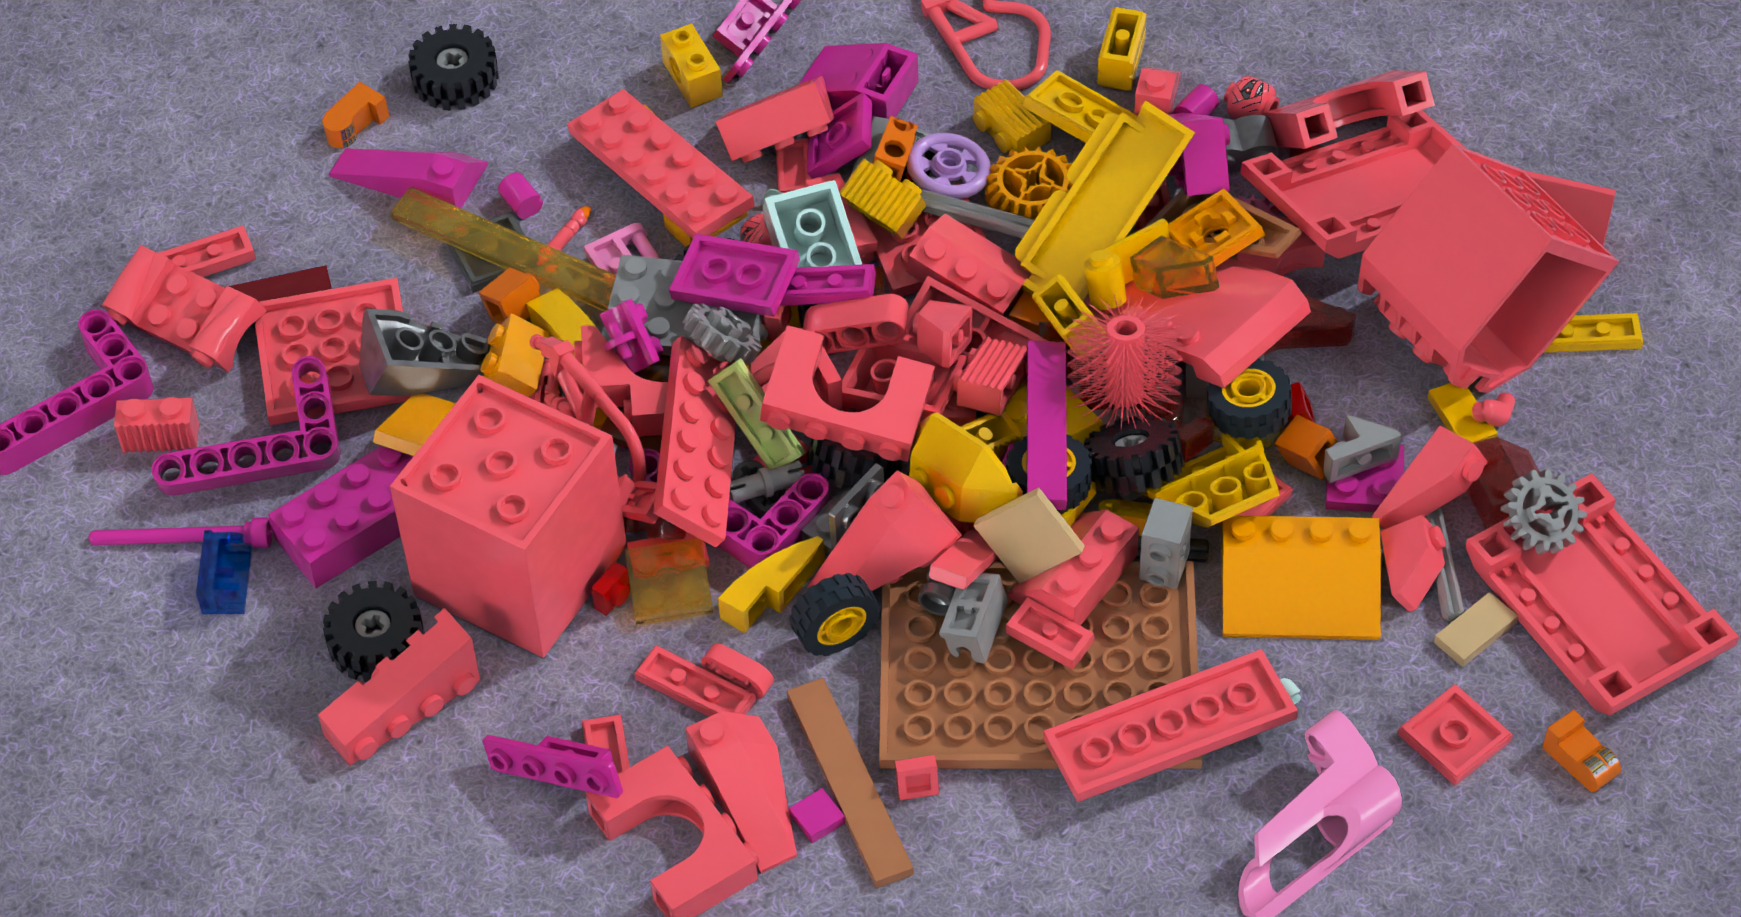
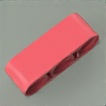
(859, 322)

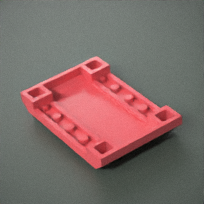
(1354, 186)
(1602, 605)

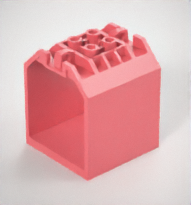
(1481, 269)

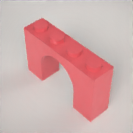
(1315, 118)
(883, 429)
(667, 787)

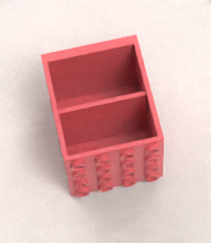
(510, 515)

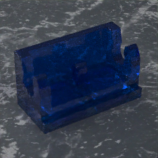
(223, 573)

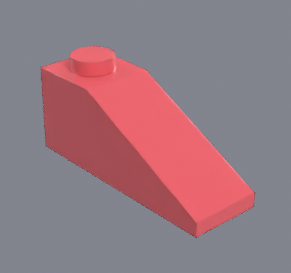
(1433, 479)

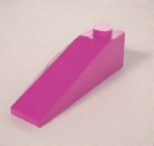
(392, 172)

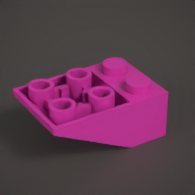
(876, 69)

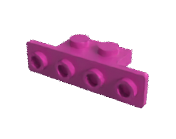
(747, 28)
(556, 763)

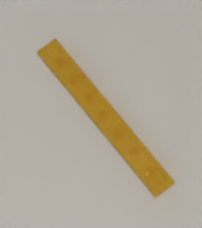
(505, 247)

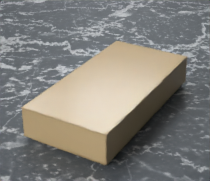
(1476, 629)

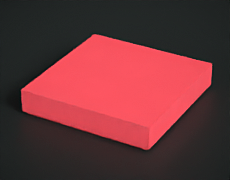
(1455, 734)

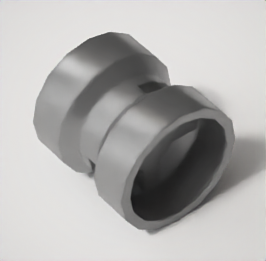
(936, 596)

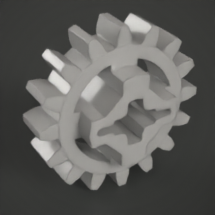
(721, 333)
(1548, 529)

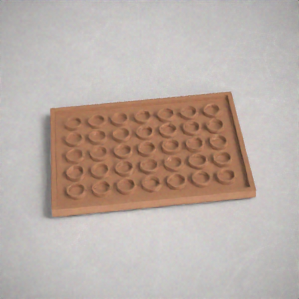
(999, 708)

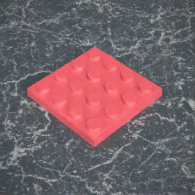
(330, 329)

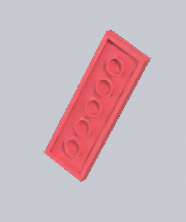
(660, 165)
(695, 446)
(1169, 725)

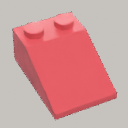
(872, 371)

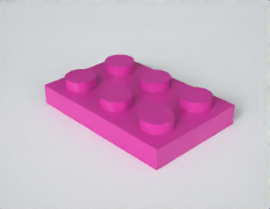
(734, 274)

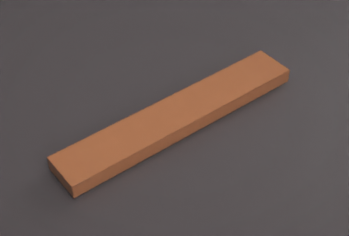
(850, 783)

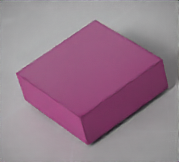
(817, 815)

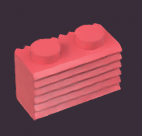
(991, 376)
(156, 424)

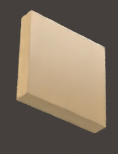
(1029, 535)

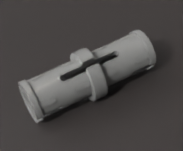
(765, 482)

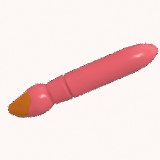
(567, 232)

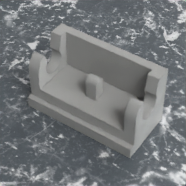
(975, 617)

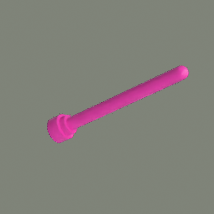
(256, 532)

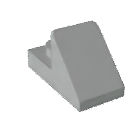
(1364, 448)

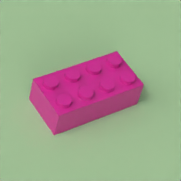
(341, 517)

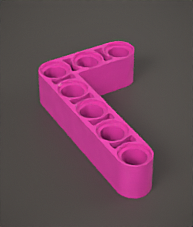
(83, 404)
(263, 448)
(769, 530)

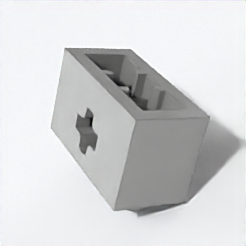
(1165, 543)

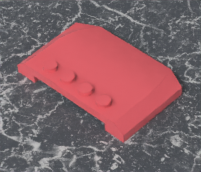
(1224, 326)

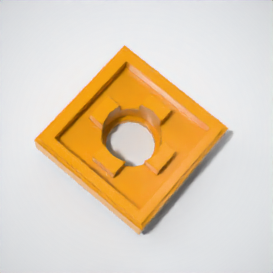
(1215, 214)

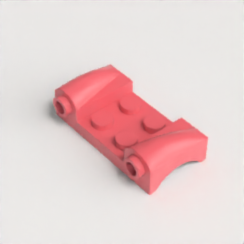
(181, 308)

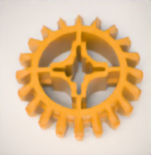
(1026, 181)

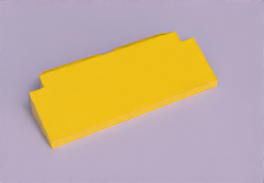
(1109, 192)

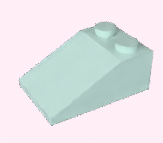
(812, 224)

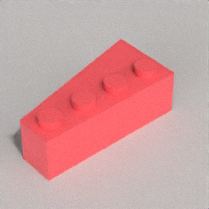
(402, 690)

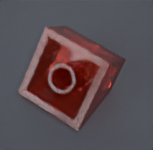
(1504, 465)

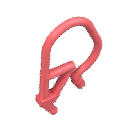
(985, 25)
(583, 408)

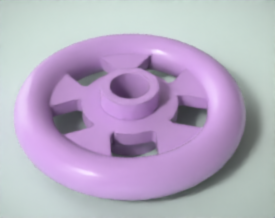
(949, 165)

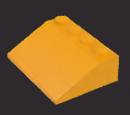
(1301, 577)

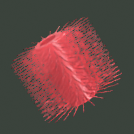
(1125, 361)

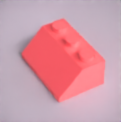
(776, 120)
(1584, 202)
(968, 265)
(1083, 581)

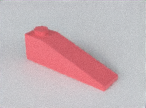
(984, 320)
(891, 535)
(747, 781)

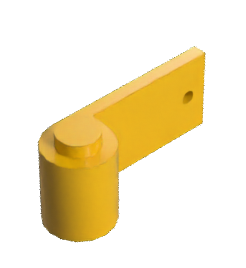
(1111, 268)

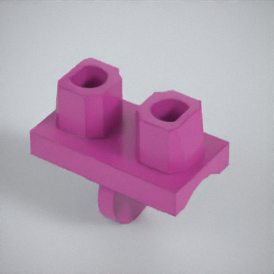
(630, 336)

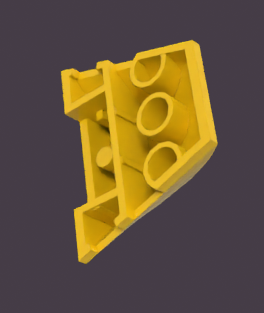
(1221, 482)

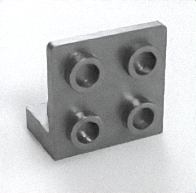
(842, 509)

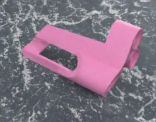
(1347, 801)

